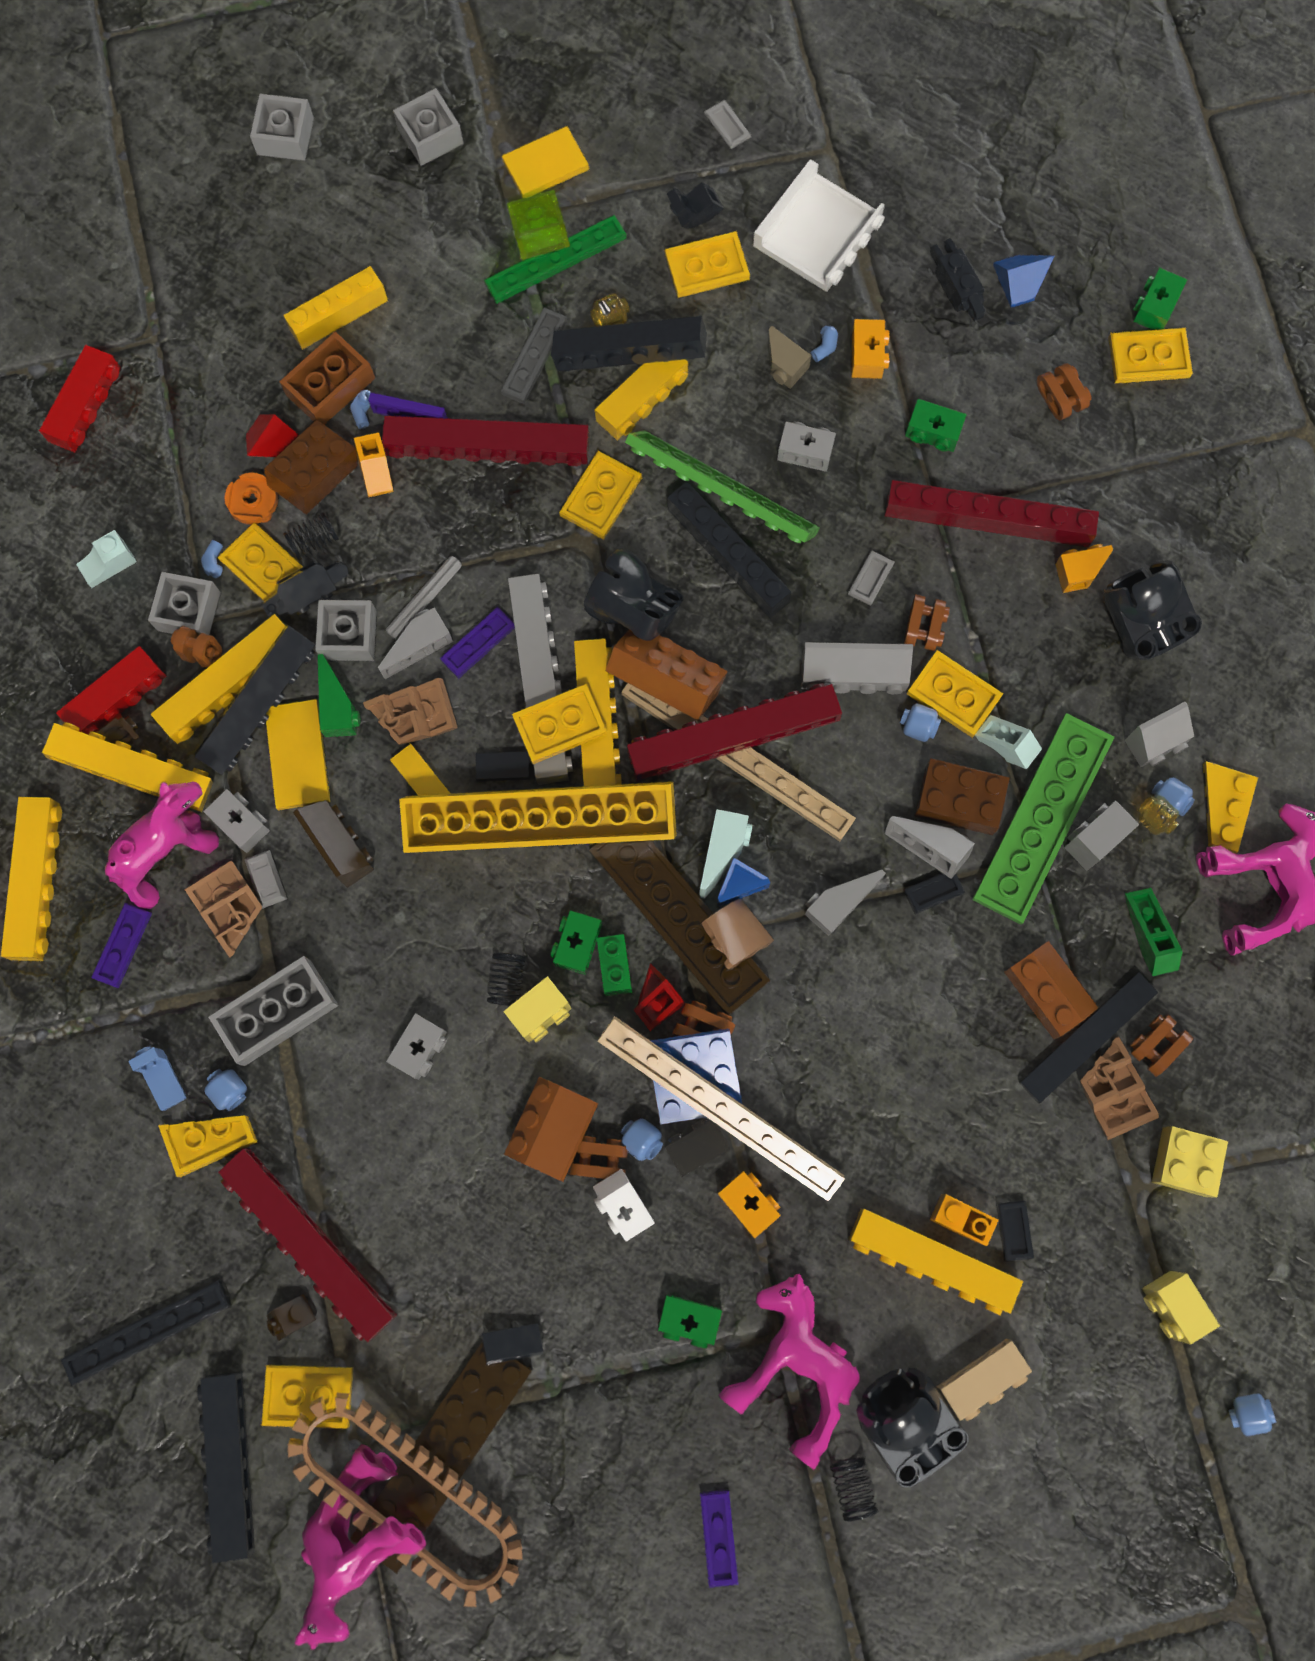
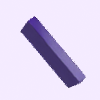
(404, 408)
(477, 642)
(121, 945)
(719, 1538)

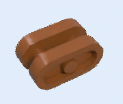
(1063, 391)
(938, 614)
(196, 647)
(697, 1013)
(1144, 1046)
(612, 1149)

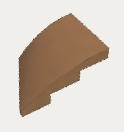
(415, 712)
(225, 905)
(736, 933)
(1117, 1093)

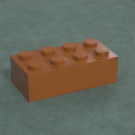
(667, 672)

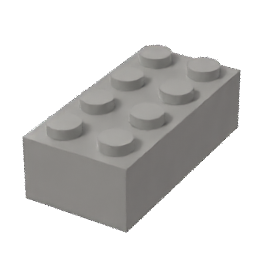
(273, 1011)

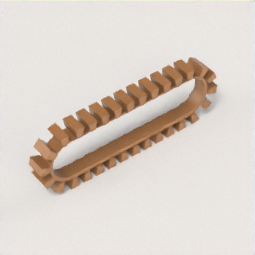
(511, 1550)

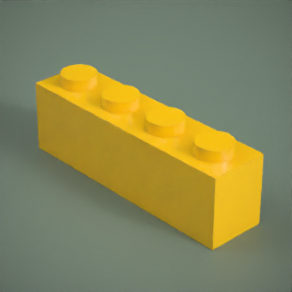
(336, 307)
(638, 395)

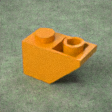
(373, 464)
(1079, 568)
(964, 1219)

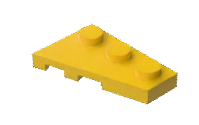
(1228, 804)
(204, 1142)

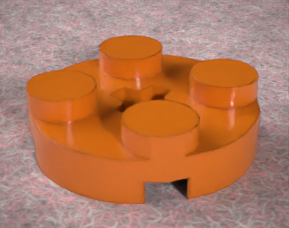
(241, 489)

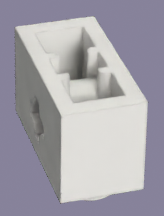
(623, 1205)

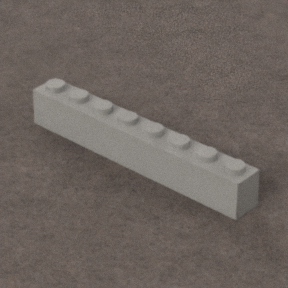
(536, 661)

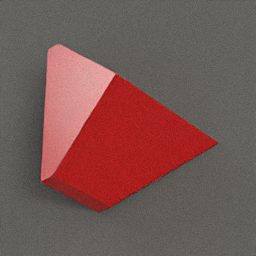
(268, 436)
(657, 999)

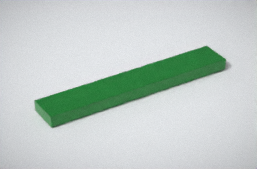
(539, 268)

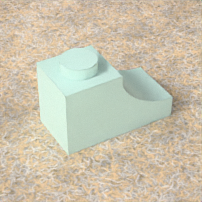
(106, 559)
(1010, 741)

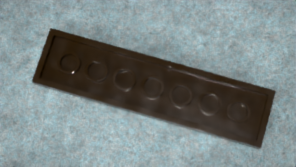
(677, 917)
(453, 1437)

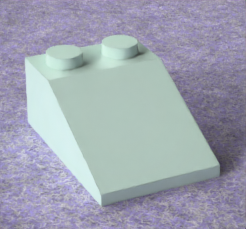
(727, 839)

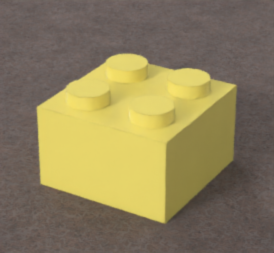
(538, 1010)
(1190, 1161)
(1180, 1307)

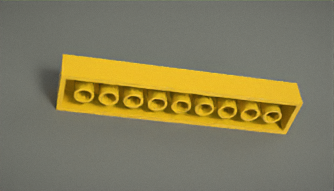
(538, 817)

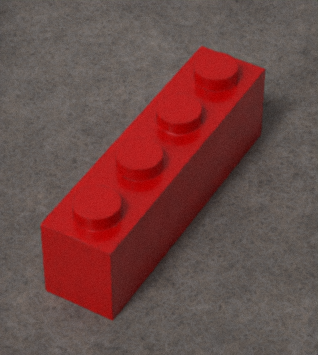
(80, 398)
(113, 692)

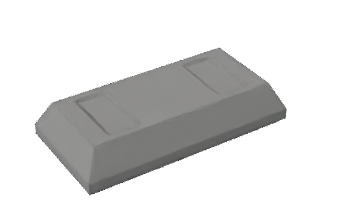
(727, 124)
(871, 578)
(265, 879)

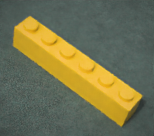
(217, 684)
(599, 754)
(120, 763)
(31, 879)
(936, 1261)

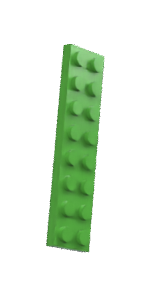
(730, 491)
(1043, 819)

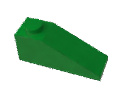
(335, 709)
(1153, 932)

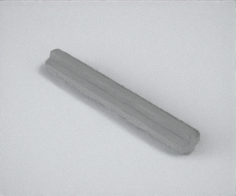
(424, 596)

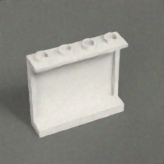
(817, 228)

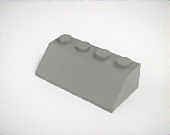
(857, 666)

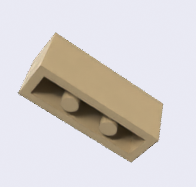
(984, 1380)

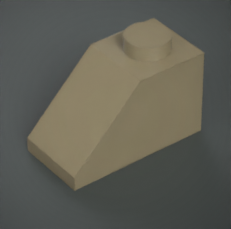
(786, 358)

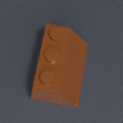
(1051, 990)
(551, 1129)

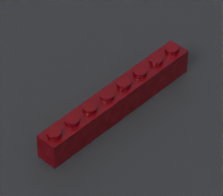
(486, 440)
(991, 513)
(734, 732)
(307, 1244)

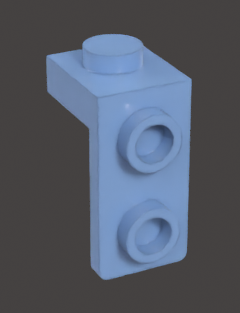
(159, 1076)

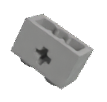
(793, 447)
(223, 814)
(404, 1055)

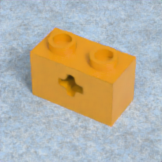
(868, 335)
(753, 1220)

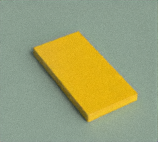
(297, 755)

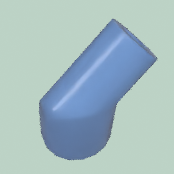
(829, 343)
(359, 408)
(209, 560)

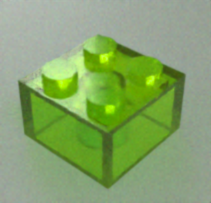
(538, 224)

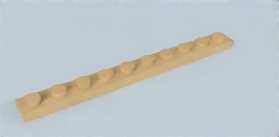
(758, 771)
(721, 1108)

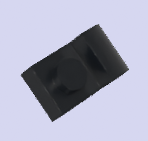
(696, 206)

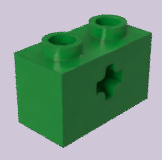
(1160, 299)
(929, 415)
(588, 931)
(614, 965)
(677, 1309)

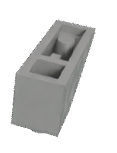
(419, 639)
(933, 843)
(838, 902)

